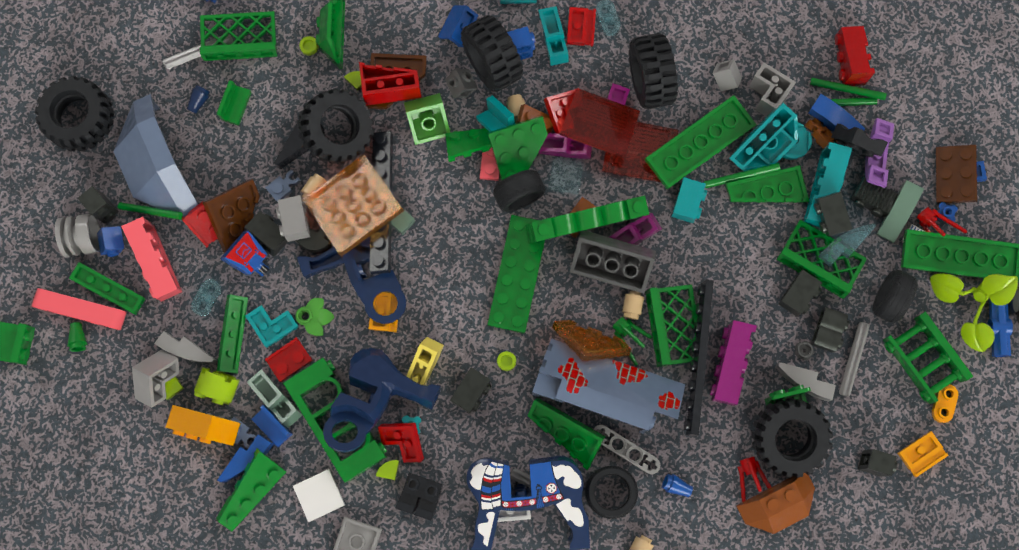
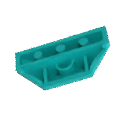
(768, 140)

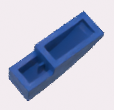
(832, 113)
(243, 457)

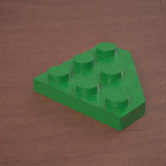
(517, 145)

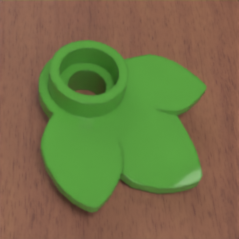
(317, 316)

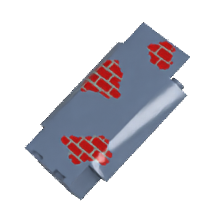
(607, 387)

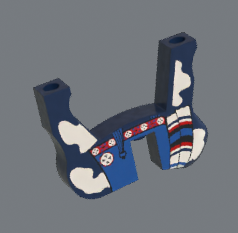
(552, 481)

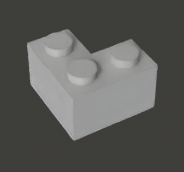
(773, 86)
(293, 218)
(151, 376)

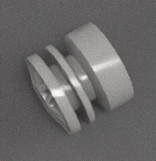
(77, 235)

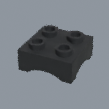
(858, 141)

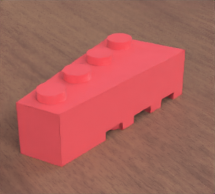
(152, 258)

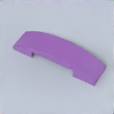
(876, 166)

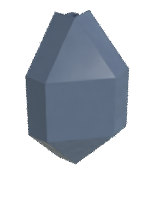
(149, 163)

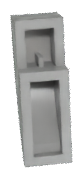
(184, 349)
(808, 378)

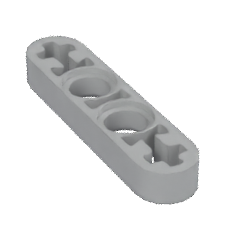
(627, 447)

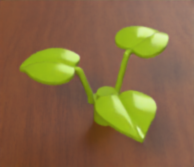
(995, 286)

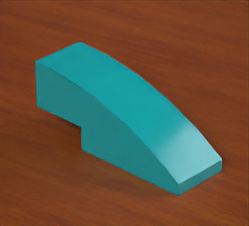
(553, 36)

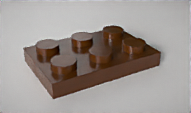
(956, 174)

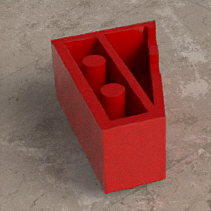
(853, 56)
(388, 84)

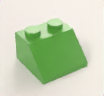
(427, 118)

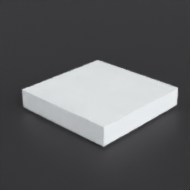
(319, 495)

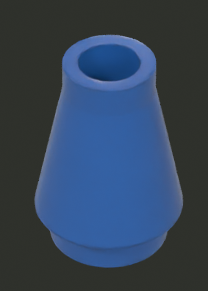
(675, 485)

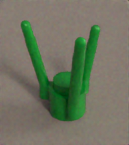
(623, 327)

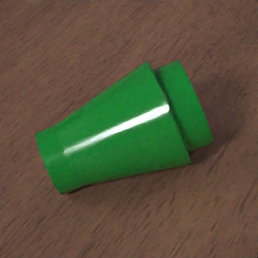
(76, 339)

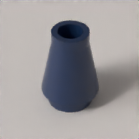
(197, 99)

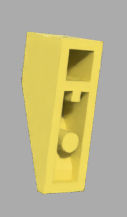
(425, 360)

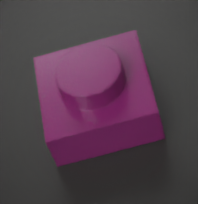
(618, 94)

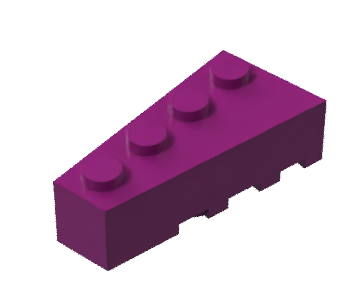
(732, 362)

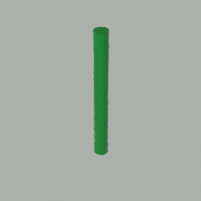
(848, 88)
(742, 175)
(150, 210)

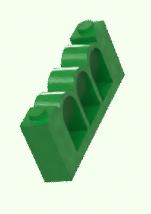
(587, 219)
(307, 381)

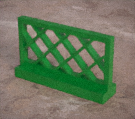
(235, 50)
(828, 279)
(658, 323)

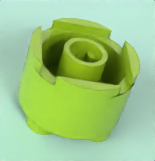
(216, 385)

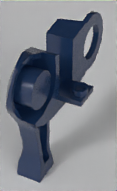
(366, 289)
(376, 374)

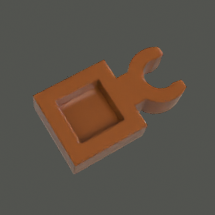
(820, 133)

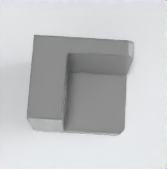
(727, 75)

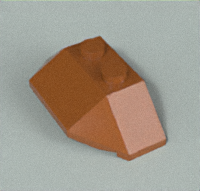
(779, 505)

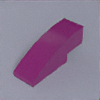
(564, 147)
(638, 230)

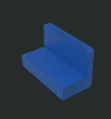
(457, 19)
(271, 426)

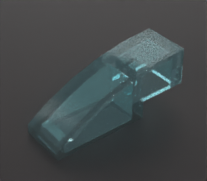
(846, 244)

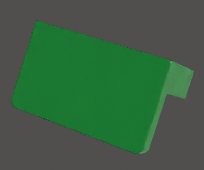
(233, 103)

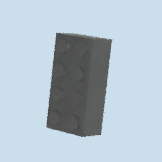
(613, 261)

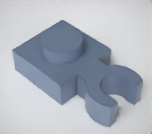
(281, 187)
(242, 434)

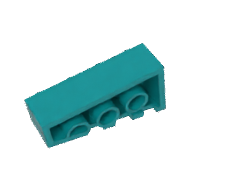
(828, 177)

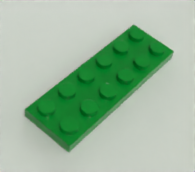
(700, 142)
(959, 255)
(516, 278)

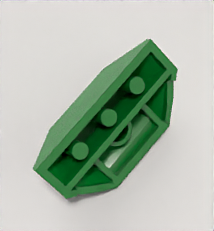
(331, 31)

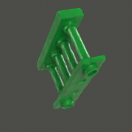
(946, 356)

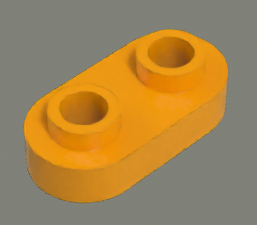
(945, 403)

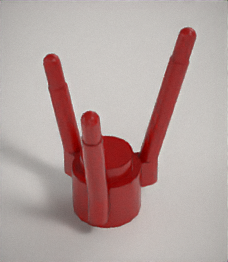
(928, 218)
(751, 466)

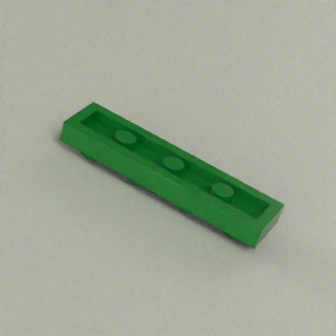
(107, 288)
(232, 334)

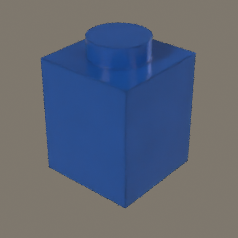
(110, 241)

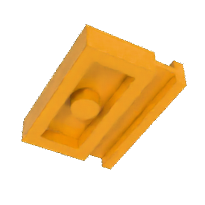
(384, 304)
(922, 454)

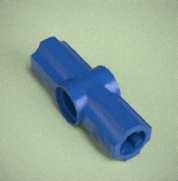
(1002, 328)

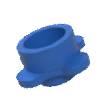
(951, 211)

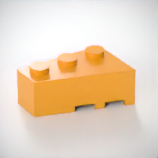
(202, 425)

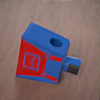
(246, 255)

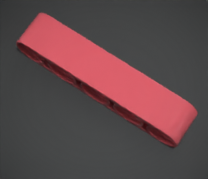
(79, 309)

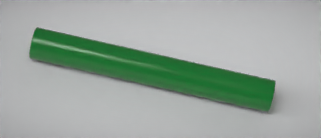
(855, 101)

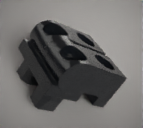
(421, 487)

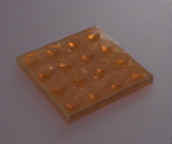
(352, 205)

